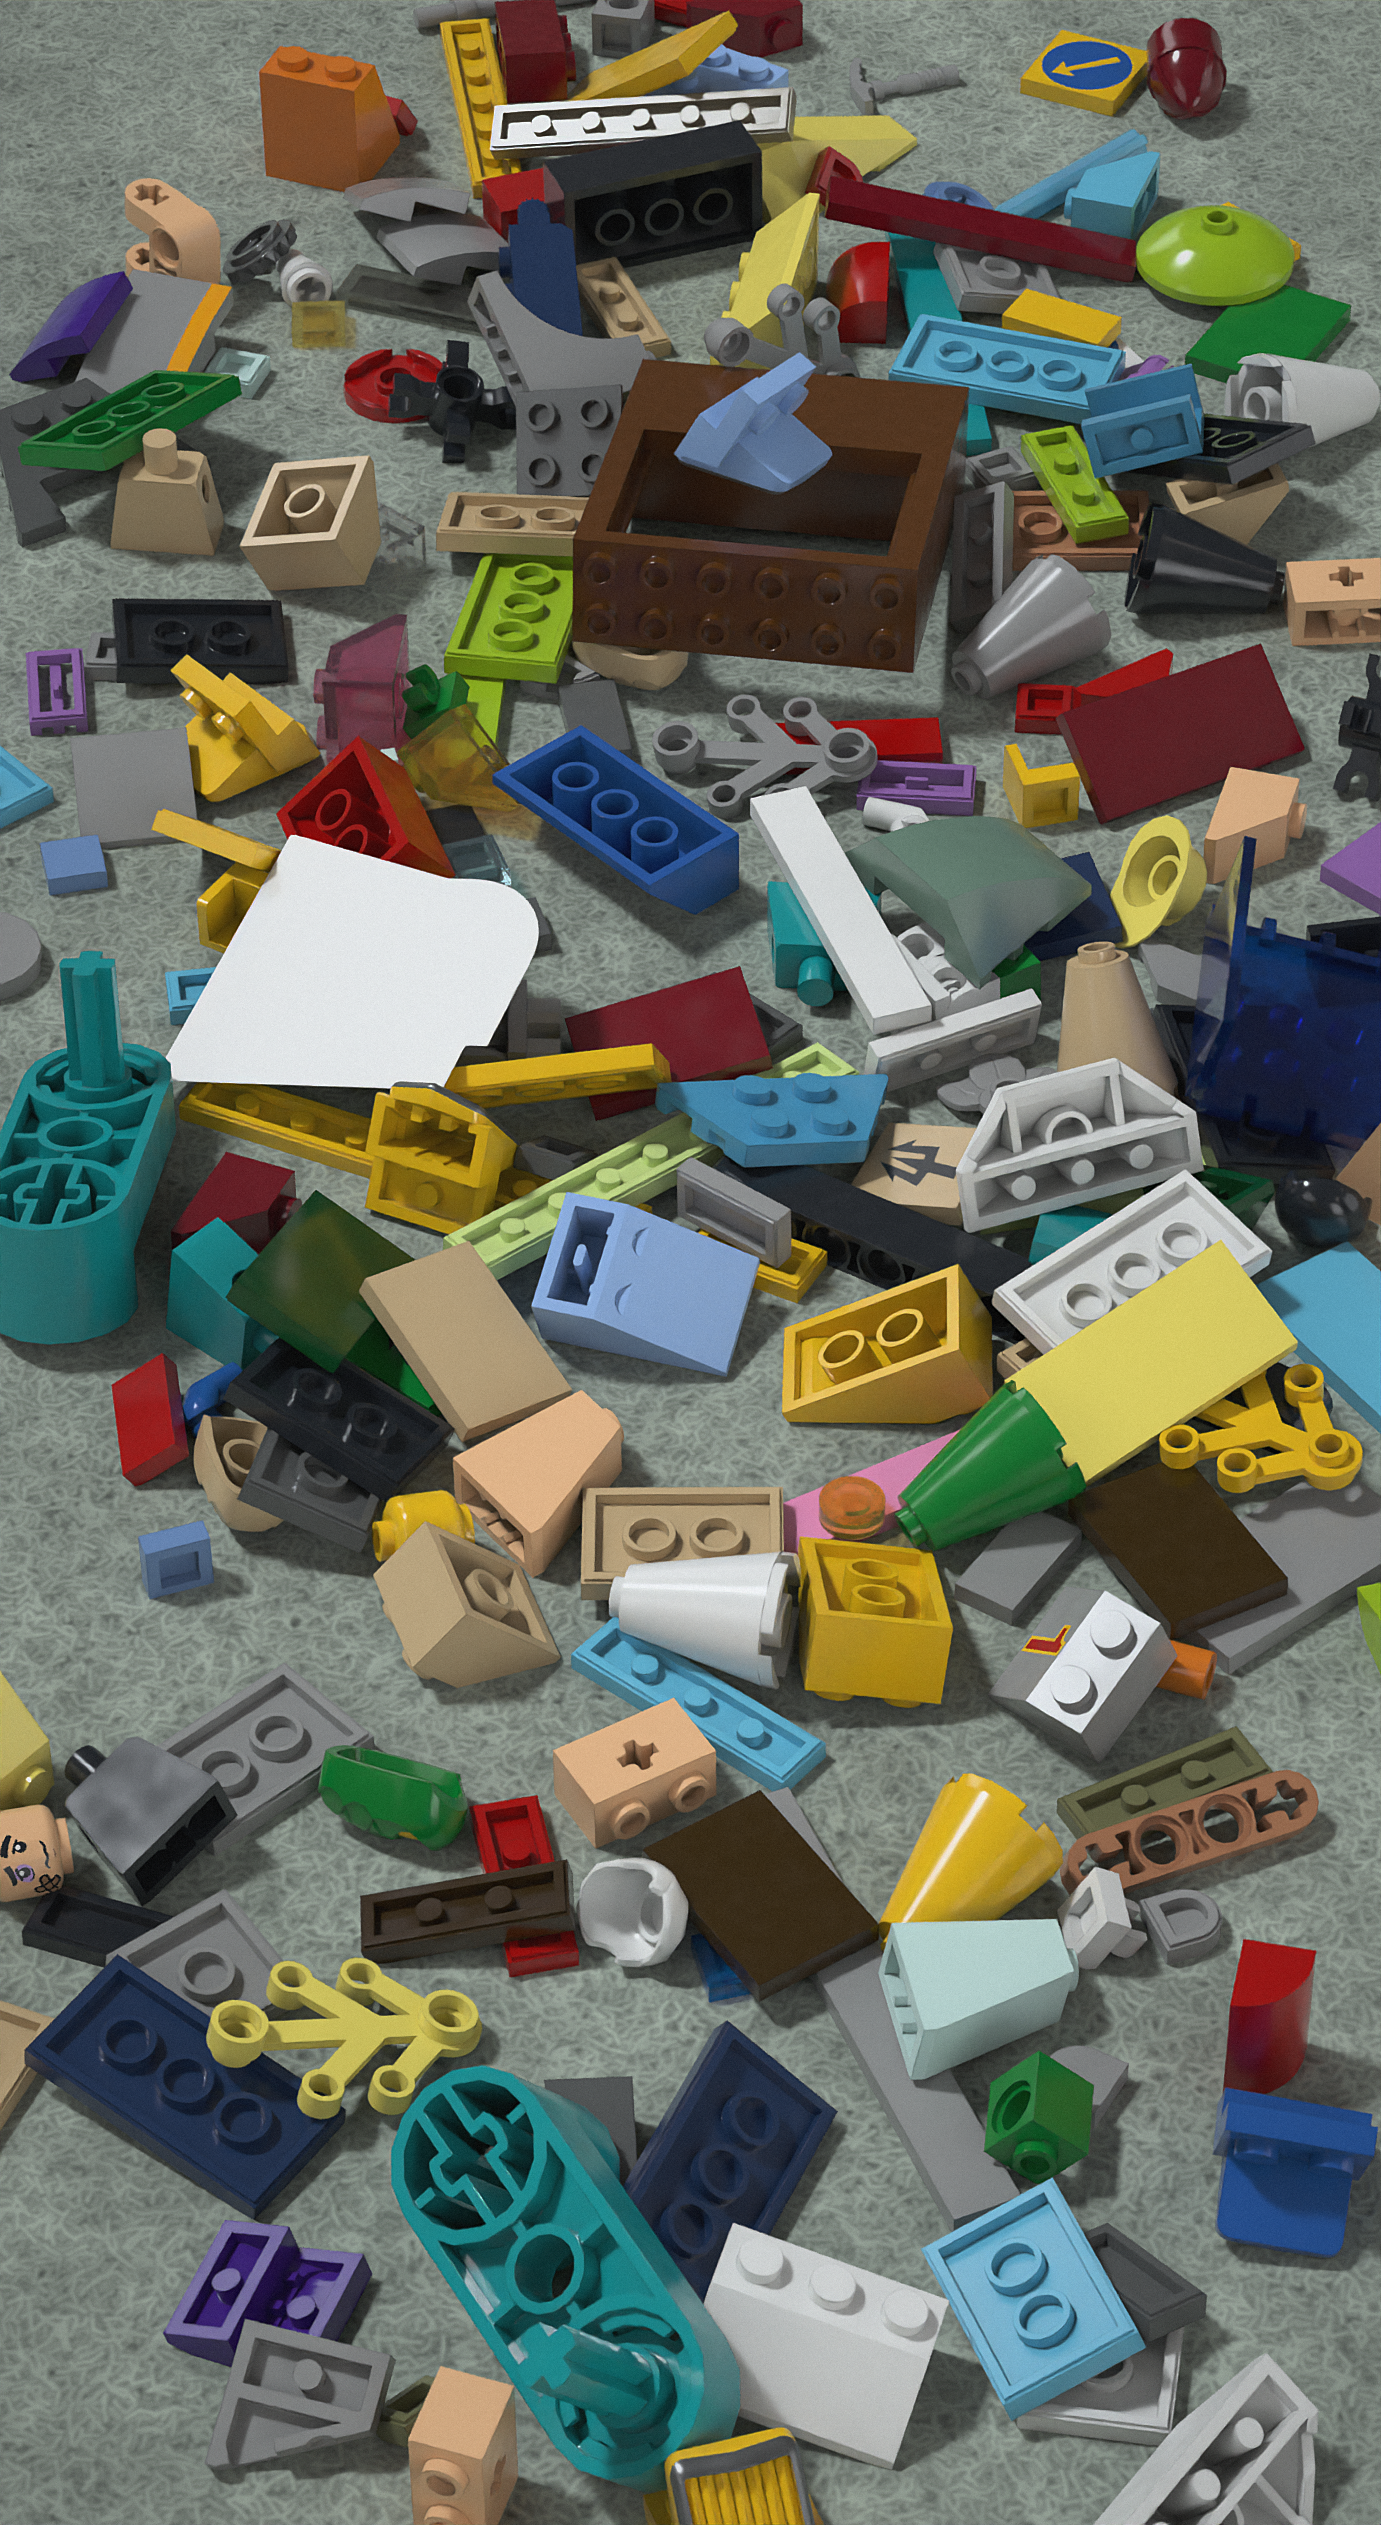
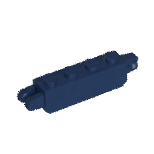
(542, 267)

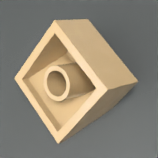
(315, 524)
(462, 1610)

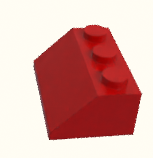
(369, 808)

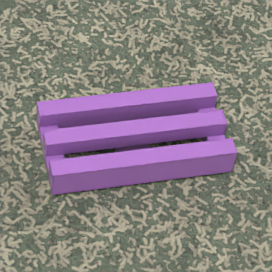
(58, 717)
(916, 791)

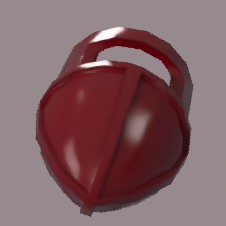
(1185, 68)

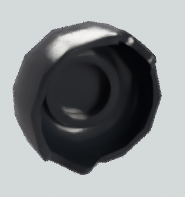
(1320, 1210)

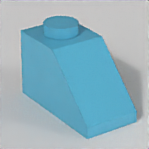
(1115, 196)

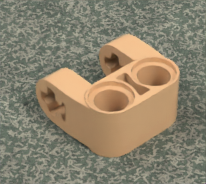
(181, 234)

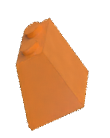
(324, 119)

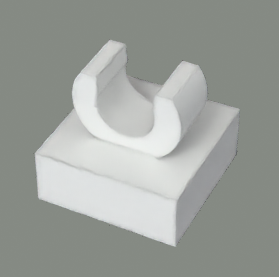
(1099, 1920)

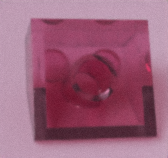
(364, 688)

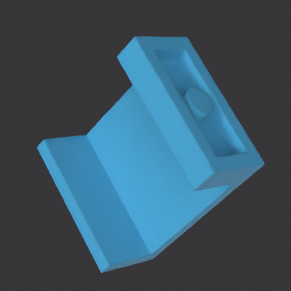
(1143, 421)

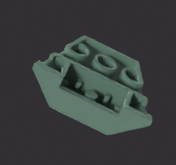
(975, 883)

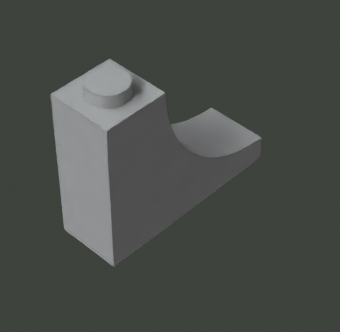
(542, 357)

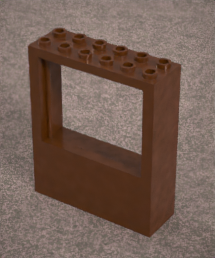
(887, 480)

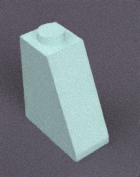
(972, 1986)

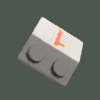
(1086, 1670)

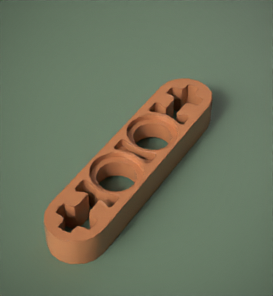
(1186, 1829)

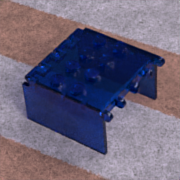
(1284, 1025)

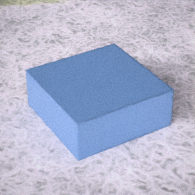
(73, 864)
(176, 1559)

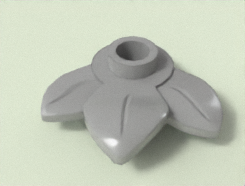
(986, 1075)

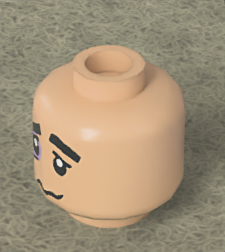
(32, 1853)

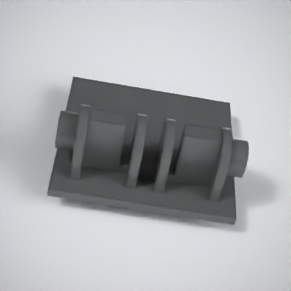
(564, 438)

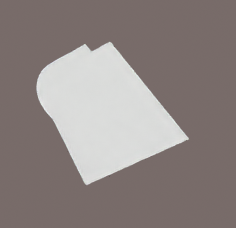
(357, 975)

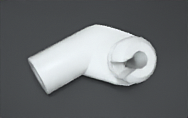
(891, 815)

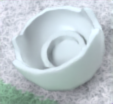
(632, 1911)

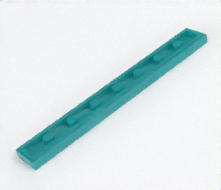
(926, 292)

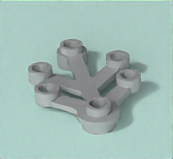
(733, 342)
(839, 754)

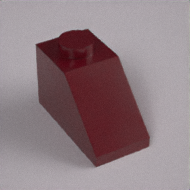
(763, 25)
(245, 1195)

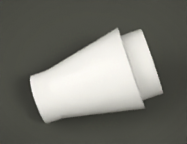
(303, 279)

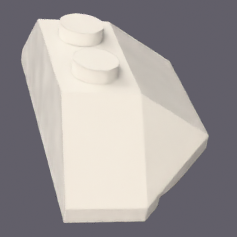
(1072, 1143)
(1231, 2459)

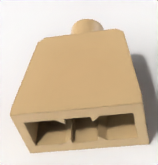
(166, 500)

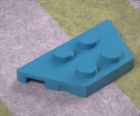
(782, 1118)

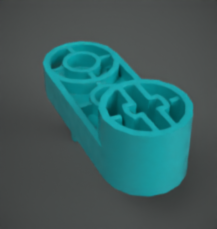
(81, 1168)
(519, 2187)

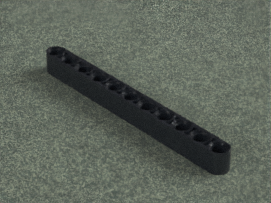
(897, 1245)

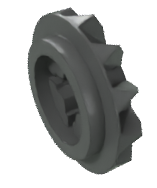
(259, 250)

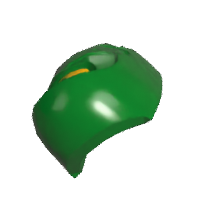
(393, 1795)

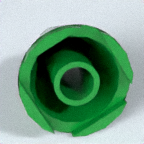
(989, 1474)

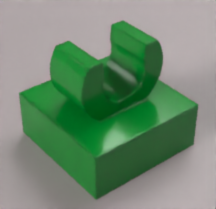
(431, 698)

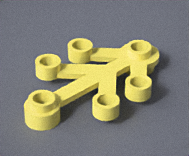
(436, 2027)

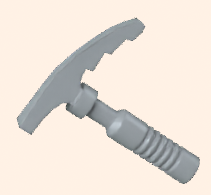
(865, 93)

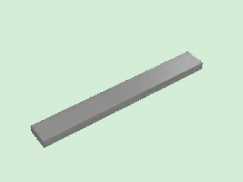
(926, 2114)

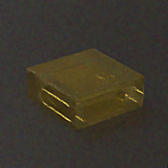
(318, 324)

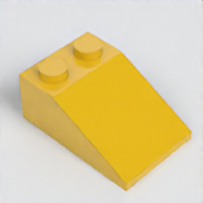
(892, 1356)
(872, 1622)

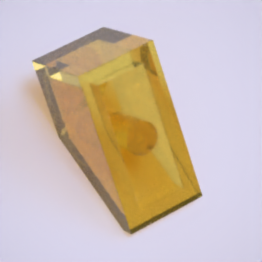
(456, 762)

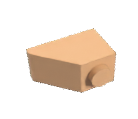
(1255, 807)

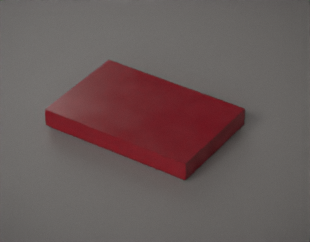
(698, 1026)

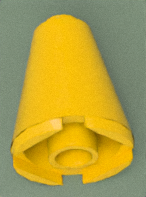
(972, 1858)

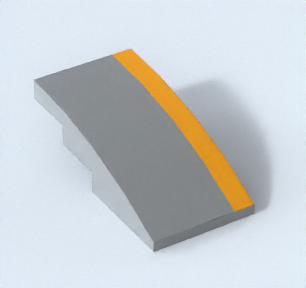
(160, 326)

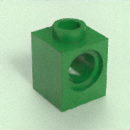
(1039, 2118)

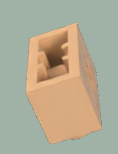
(1333, 601)
(635, 1773)
(463, 2451)

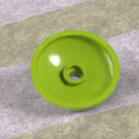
(1215, 256)

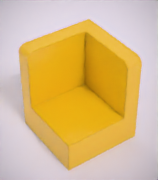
(1040, 794)
(226, 904)

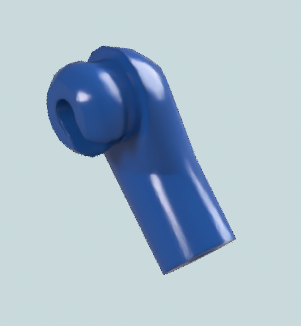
(207, 1395)

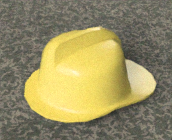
(1157, 880)

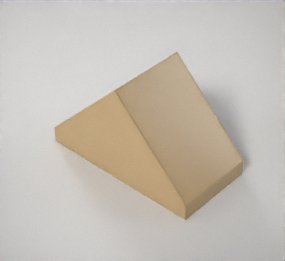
(1235, 508)

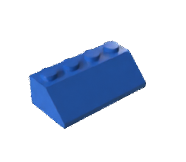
(627, 819)

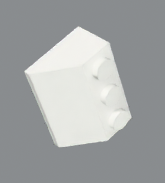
(823, 2344)

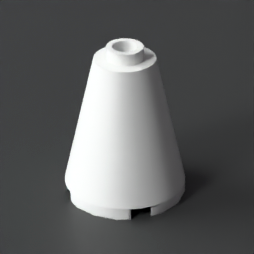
(1304, 392)
(715, 1611)

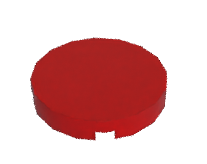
(371, 381)

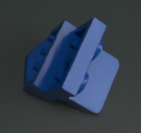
(1288, 2171)

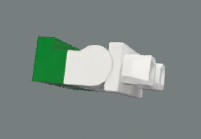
(948, 988)

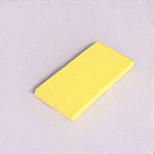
(1156, 1361)

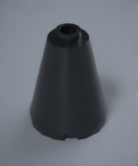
(1197, 569)

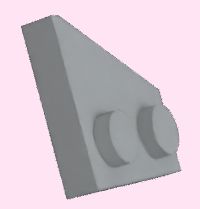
(296, 2396)

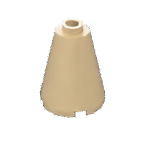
(1110, 1017)

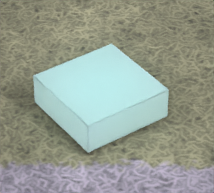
(249, 366)

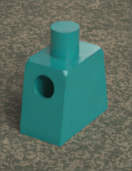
(796, 950)
(197, 1307)

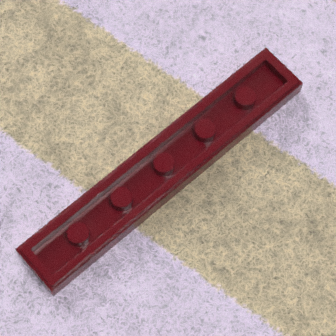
(980, 229)

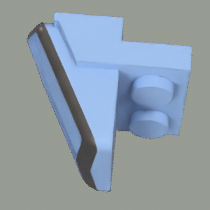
(755, 436)

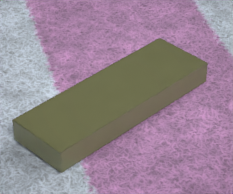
(1163, 1782)

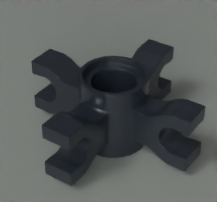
(452, 402)
(1362, 733)

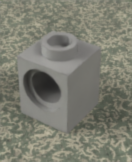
(622, 27)

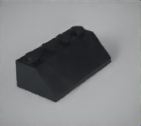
(659, 195)

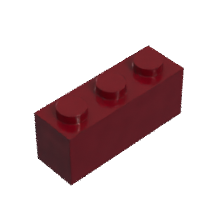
(534, 51)

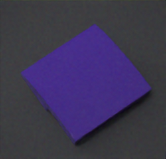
(73, 327)
(267, 2279)

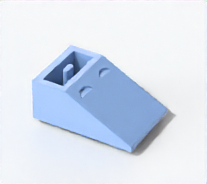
(642, 1287)

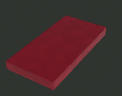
(1179, 733)

